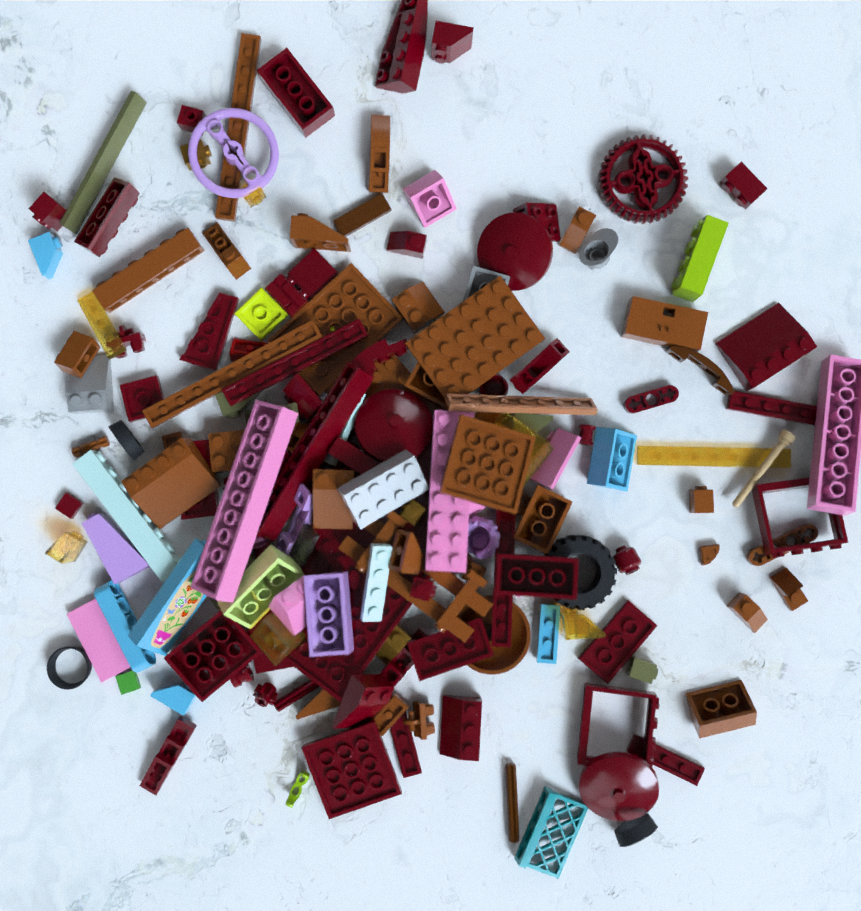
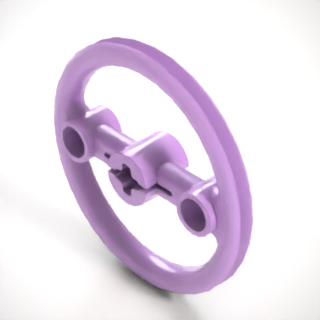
(213, 120)

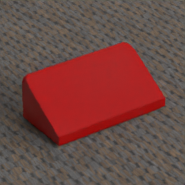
(241, 348)

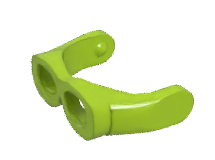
(293, 797)

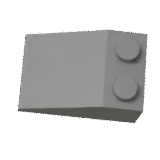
(94, 390)

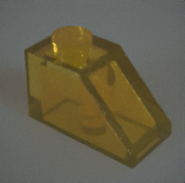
(67, 547)

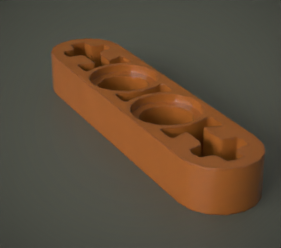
(780, 541)

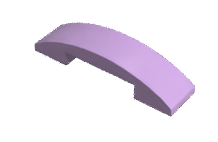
(302, 516)

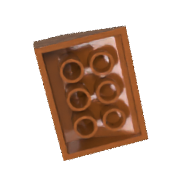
(171, 482)

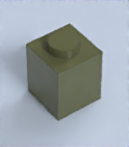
(642, 669)

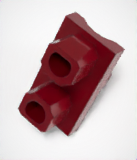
(135, 340)

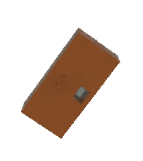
(664, 324)

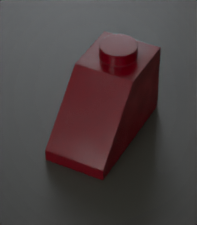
(407, 243)

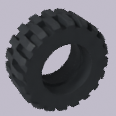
(603, 563)

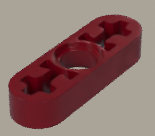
(663, 390)

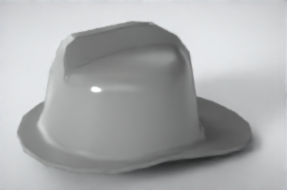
(599, 248)

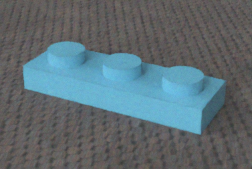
(548, 633)

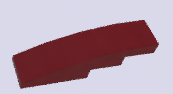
(402, 662)
(168, 755)

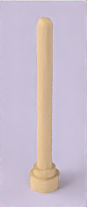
(785, 438)

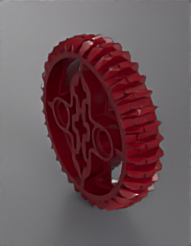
(647, 172)

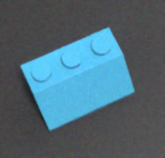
(611, 459)

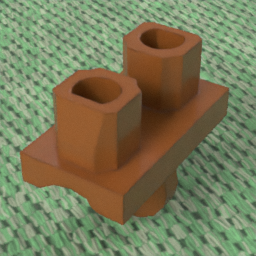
(417, 720)

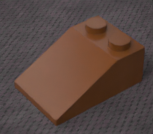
(311, 234)
(328, 506)

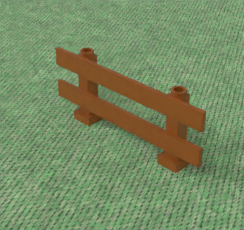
(464, 592)

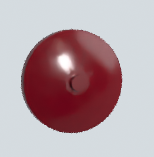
(517, 248)
(393, 423)
(618, 786)

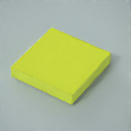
(261, 314)

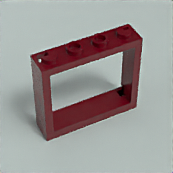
(836, 521)
(650, 725)

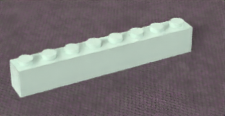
(127, 513)

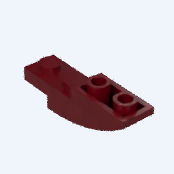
(379, 353)

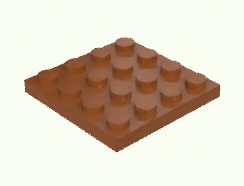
(487, 464)

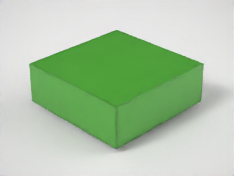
(128, 682)

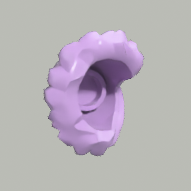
(482, 537)

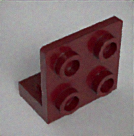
(545, 214)

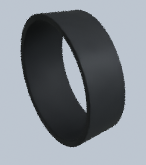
(126, 439)
(53, 676)
(635, 830)

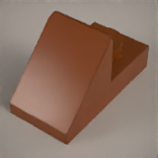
(789, 589)

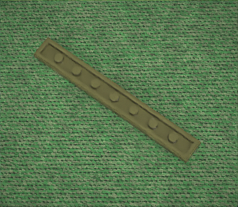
(103, 162)

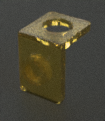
(256, 197)

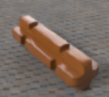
(91, 445)

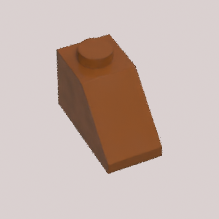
(577, 230)
(405, 554)
(747, 611)

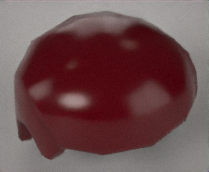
(494, 386)

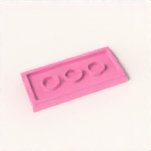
(98, 640)

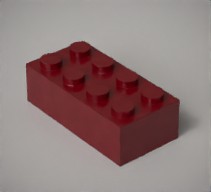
(296, 92)
(537, 576)

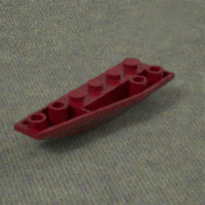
(404, 48)

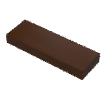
(362, 215)

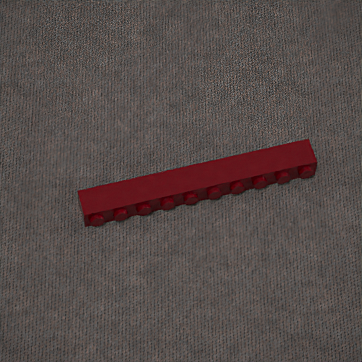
(314, 447)

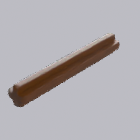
(512, 802)

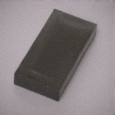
(304, 545)

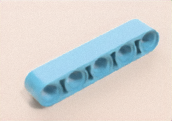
(122, 621)

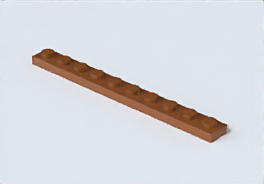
(238, 127)
(213, 383)

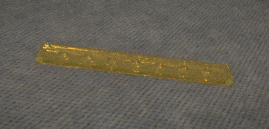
(710, 456)

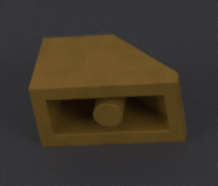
(394, 644)

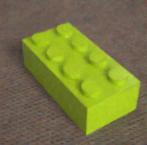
(699, 258)

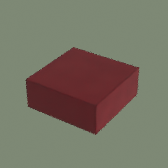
(69, 505)

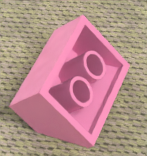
(552, 468)

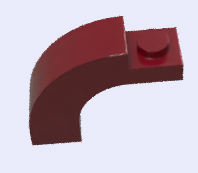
(539, 366)

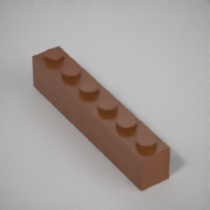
(148, 270)

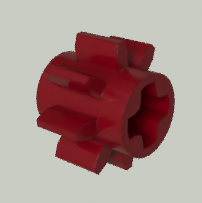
(265, 694)

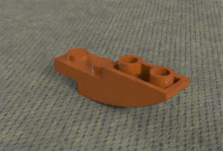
(379, 153)

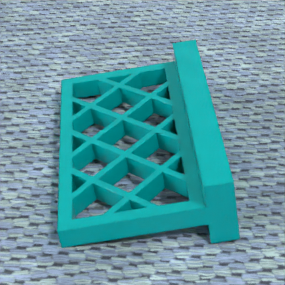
(535, 831)

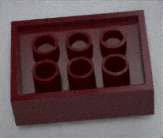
(765, 346)
(213, 654)

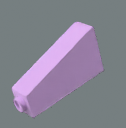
(114, 548)

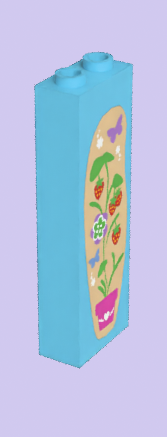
(171, 606)

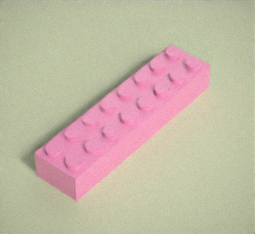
(836, 438)
(446, 514)

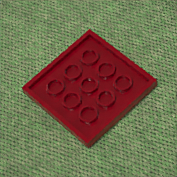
(351, 769)

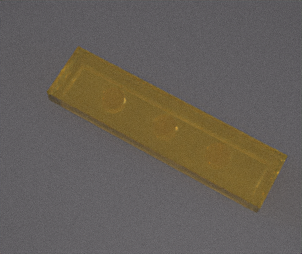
(102, 325)

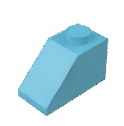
(47, 253)
(176, 696)

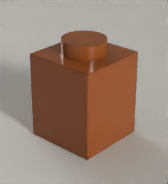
(701, 500)

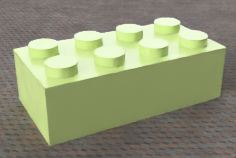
(259, 585)

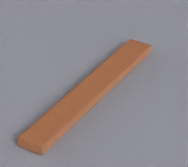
(520, 404)

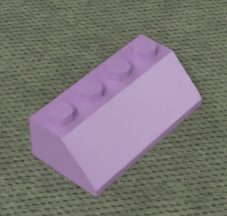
(328, 614)

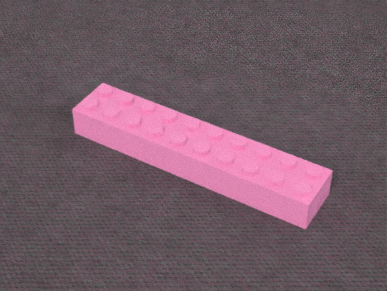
(244, 501)

